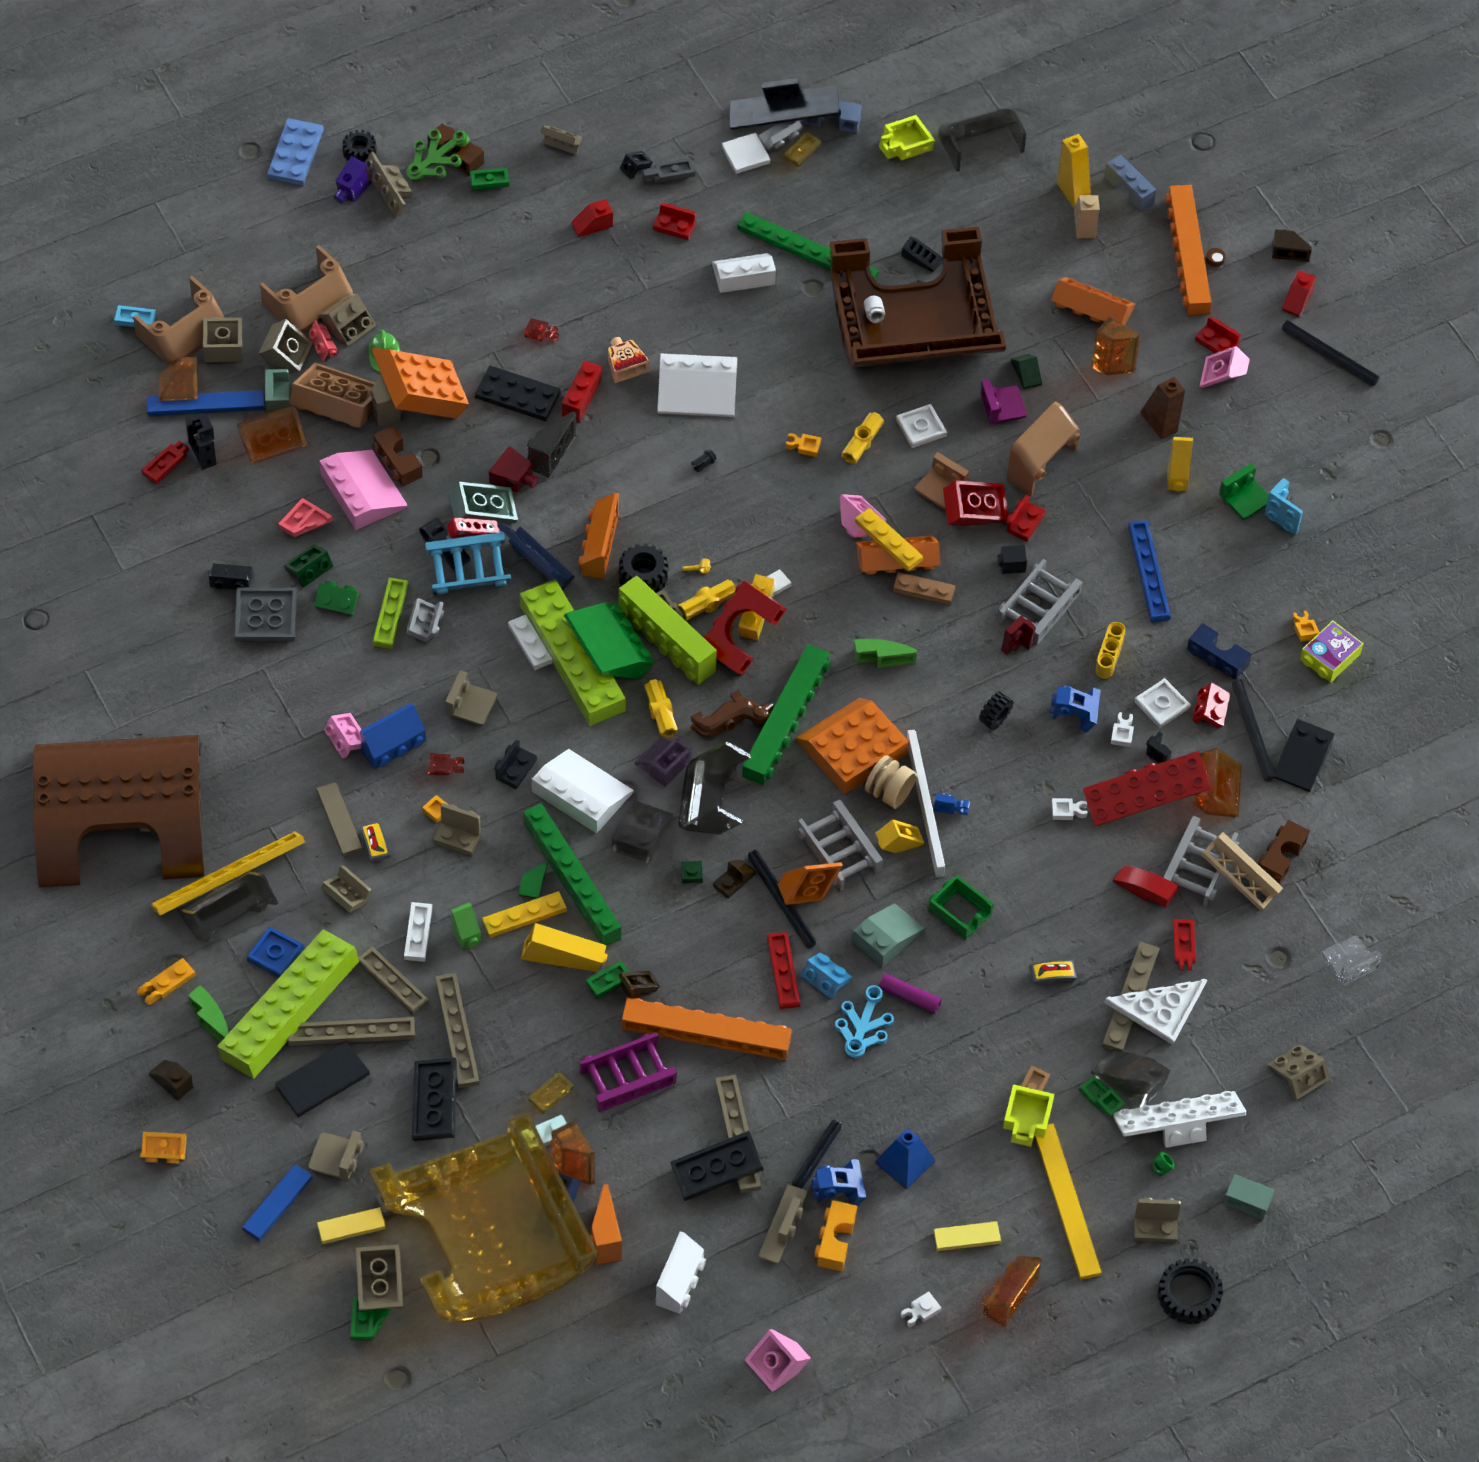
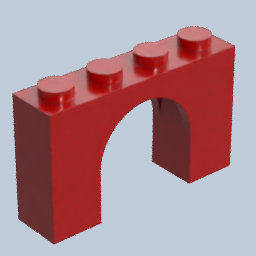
(745, 599)

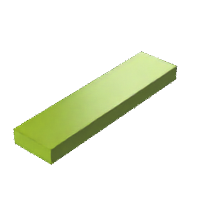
(390, 613)

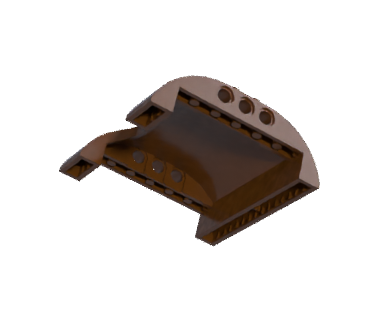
(920, 319)
(117, 787)

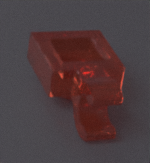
(539, 329)

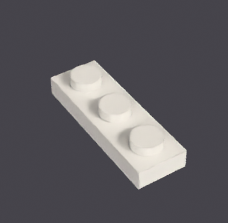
(530, 642)
(418, 932)

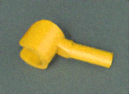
(703, 568)

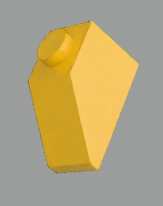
(899, 837)

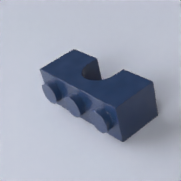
(1230, 662)

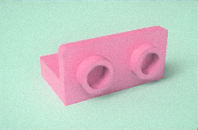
(343, 733)

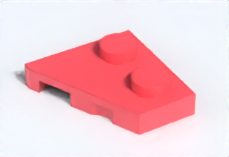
(304, 518)

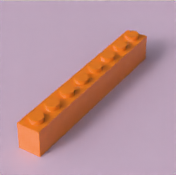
(1189, 250)
(706, 1028)

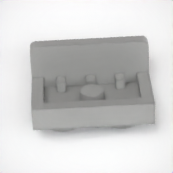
(778, 134)
(424, 620)

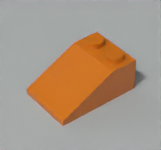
(808, 883)
(605, 1230)

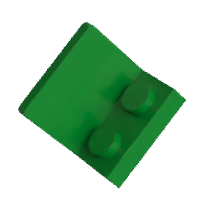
(1243, 492)

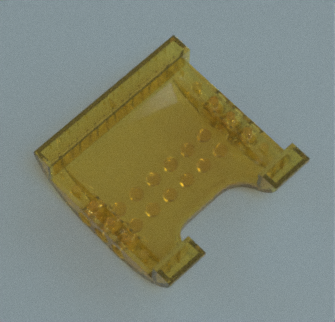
(497, 1222)

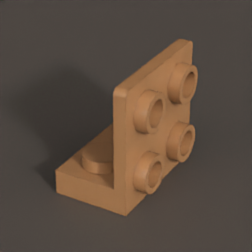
(942, 474)

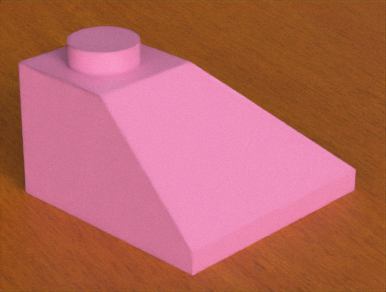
(1224, 366)
(851, 507)
(776, 1359)

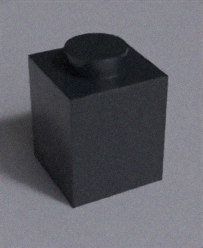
(1012, 559)

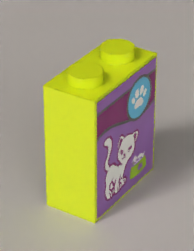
(1331, 651)

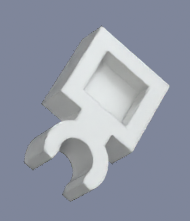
(1122, 731)
(1065, 809)
(922, 1308)

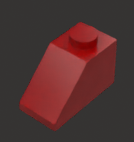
(593, 218)
(1299, 293)

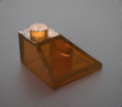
(179, 380)

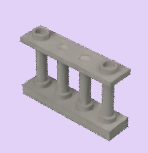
(1049, 617)
(850, 830)
(1180, 862)

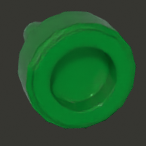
(1164, 1162)

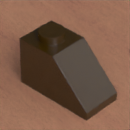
(1290, 246)
(172, 1078)

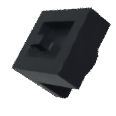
(634, 162)
(1156, 750)

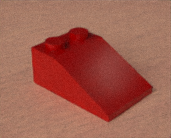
(975, 503)

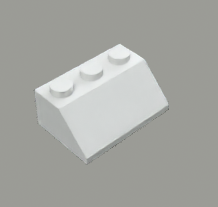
(744, 272)
(680, 1274)

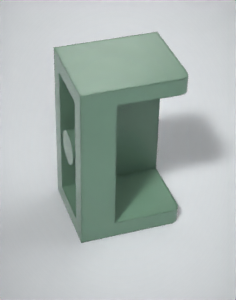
(277, 389)
(1249, 1196)

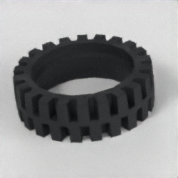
(1201, 1271)

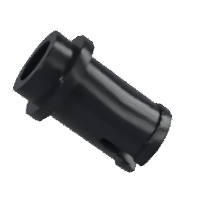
(704, 460)

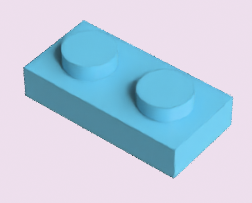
(125, 314)

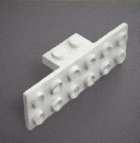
(1180, 1120)

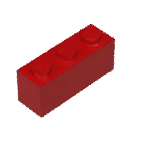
(582, 390)

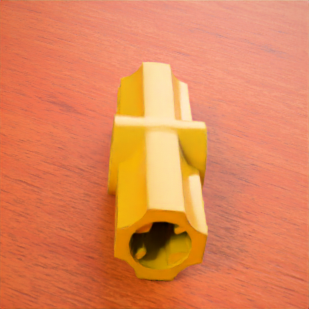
(862, 438)
(707, 599)
(661, 708)

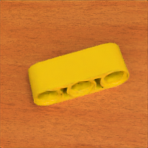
(1108, 657)

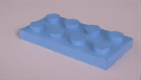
(295, 152)

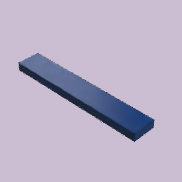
(208, 403)
(1149, 571)

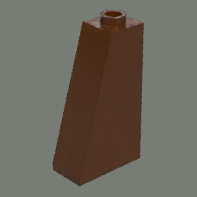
(1165, 408)

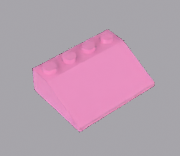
(361, 487)

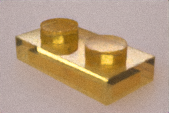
(802, 149)
(551, 1092)

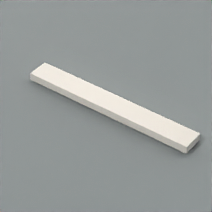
(926, 805)

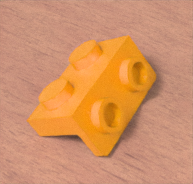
(163, 1146)

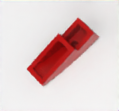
(1146, 885)

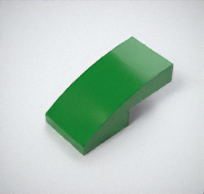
(1101, 1097)

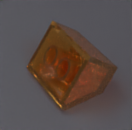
(1115, 348)
(272, 433)
(1225, 784)
(573, 1153)
(1012, 1289)

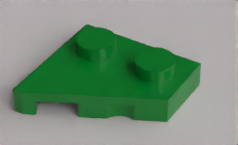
(366, 1323)

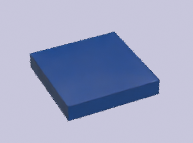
(275, 952)

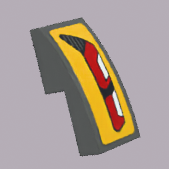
(375, 841)
(1050, 971)

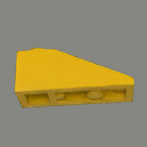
(1179, 464)

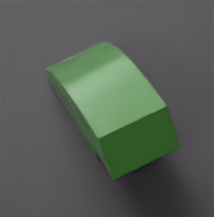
(883, 652)
(208, 1013)

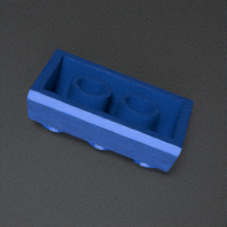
(392, 736)

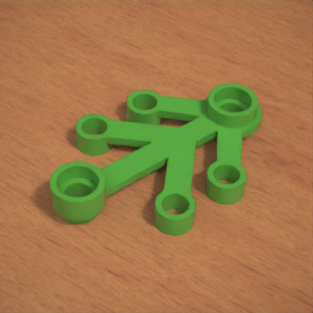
(435, 156)

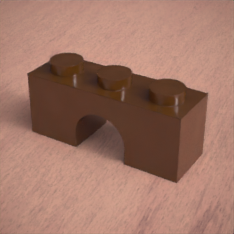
(471, 156)
(403, 468)
(1289, 839)

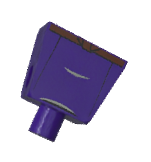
(352, 180)

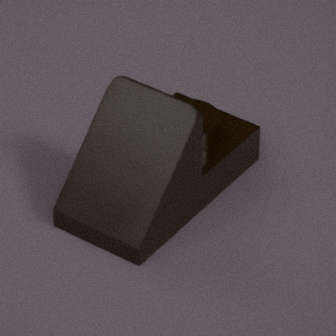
(734, 878)
(637, 982)

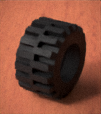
(648, 558)

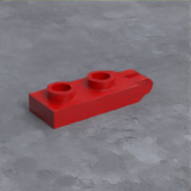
(165, 462)
(1184, 943)

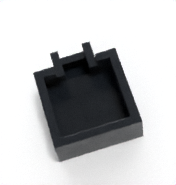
(202, 443)

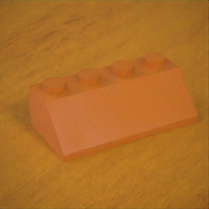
(1091, 301)
(599, 537)
(875, 558)

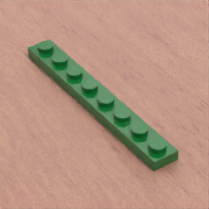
(788, 241)

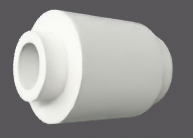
(874, 309)

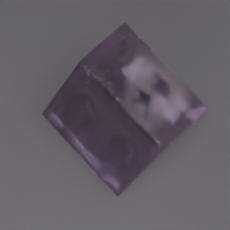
(665, 759)

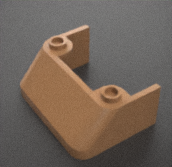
(306, 306)
(185, 335)
(1039, 445)

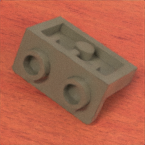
(561, 139)

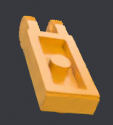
(167, 981)

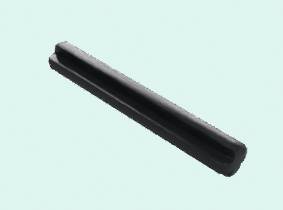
(817, 1154)

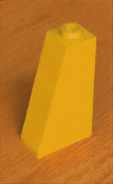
(1074, 169)
(563, 949)

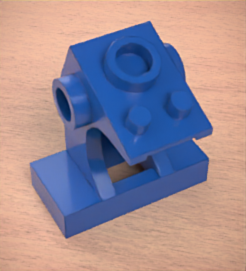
(1064, 705)
(827, 1186)

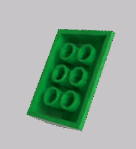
(610, 640)

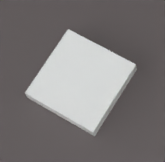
(745, 153)
(921, 426)
(1162, 703)

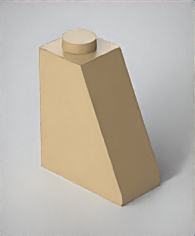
(1086, 216)

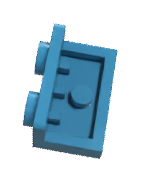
(825, 975)

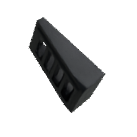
(918, 246)

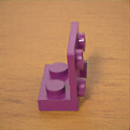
(1002, 403)

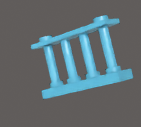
(475, 544)

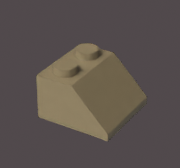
(222, 340)
(285, 346)

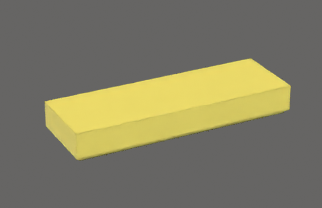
(351, 1225)
(967, 1236)

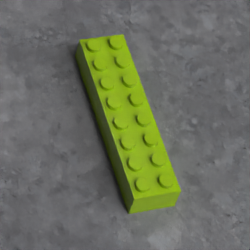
(594, 693)
(288, 1003)

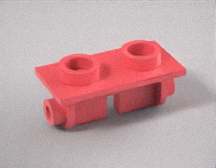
(320, 338)

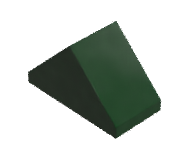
(1027, 370)

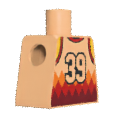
(626, 360)

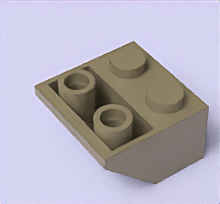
(348, 319)
(382, 404)

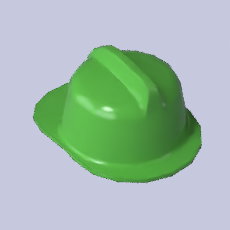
(383, 341)

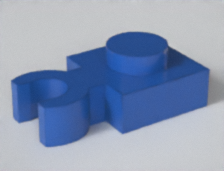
(949, 804)

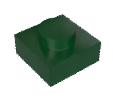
(691, 872)

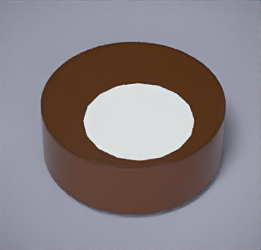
(1215, 257)

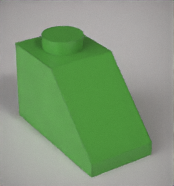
(465, 926)

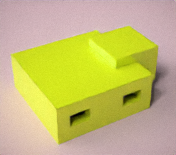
(906, 139)
(1027, 1114)

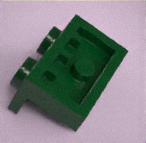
(309, 564)

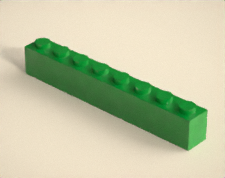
(786, 714)
(572, 875)

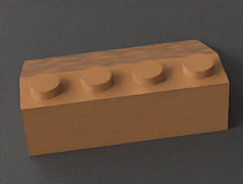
(333, 395)

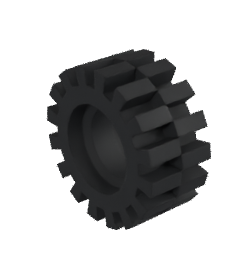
(358, 138)
(996, 710)

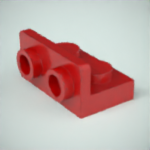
(675, 221)
(1217, 336)
(1024, 519)

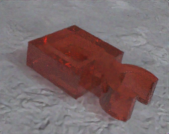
(442, 764)

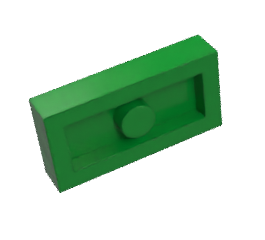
(489, 178)
(606, 980)

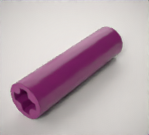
(910, 993)

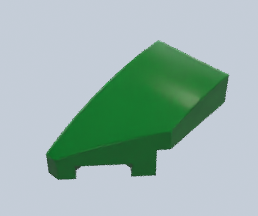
(532, 881)

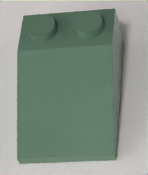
(483, 502)
(886, 934)

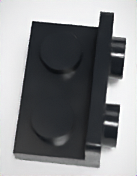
(230, 576)
(514, 765)

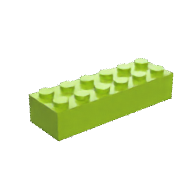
(667, 630)

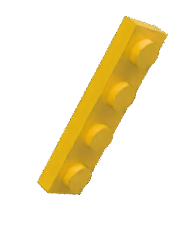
(889, 539)
(524, 914)

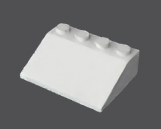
(697, 385)
(580, 789)

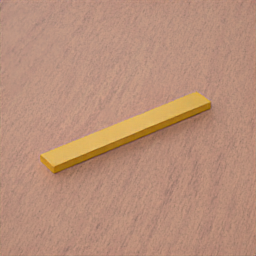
(227, 873)
(1068, 1204)

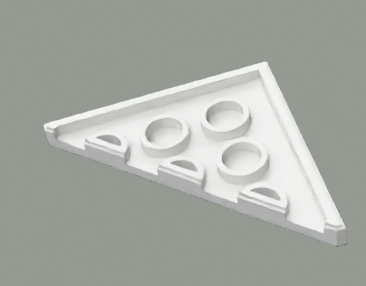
(1161, 1008)

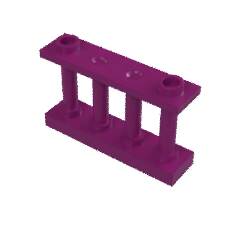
(628, 1091)

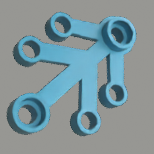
(863, 1026)

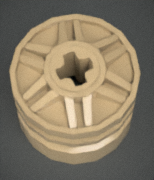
(890, 781)

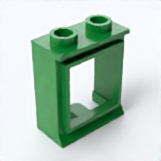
(961, 887)

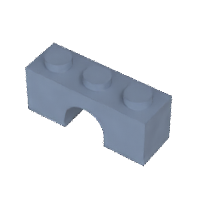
(848, 117)
(1140, 191)

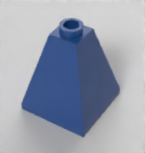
(906, 1159)

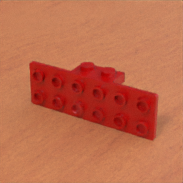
(1146, 788)

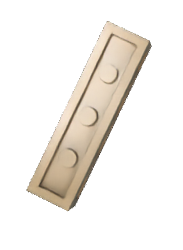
(1244, 867)

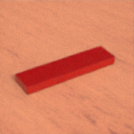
(783, 970)

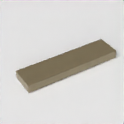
(339, 819)
(392, 980)

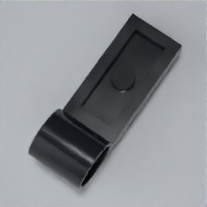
(437, 531)

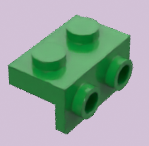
(336, 598)

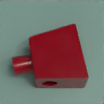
(512, 471)

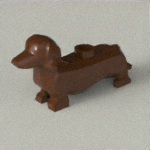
(729, 714)

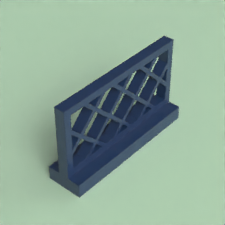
(538, 555)

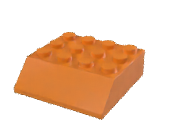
(421, 383)
(852, 743)

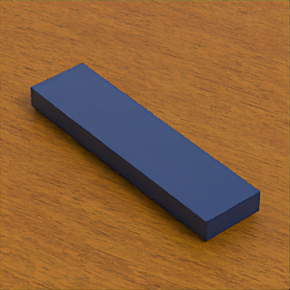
(277, 1202)

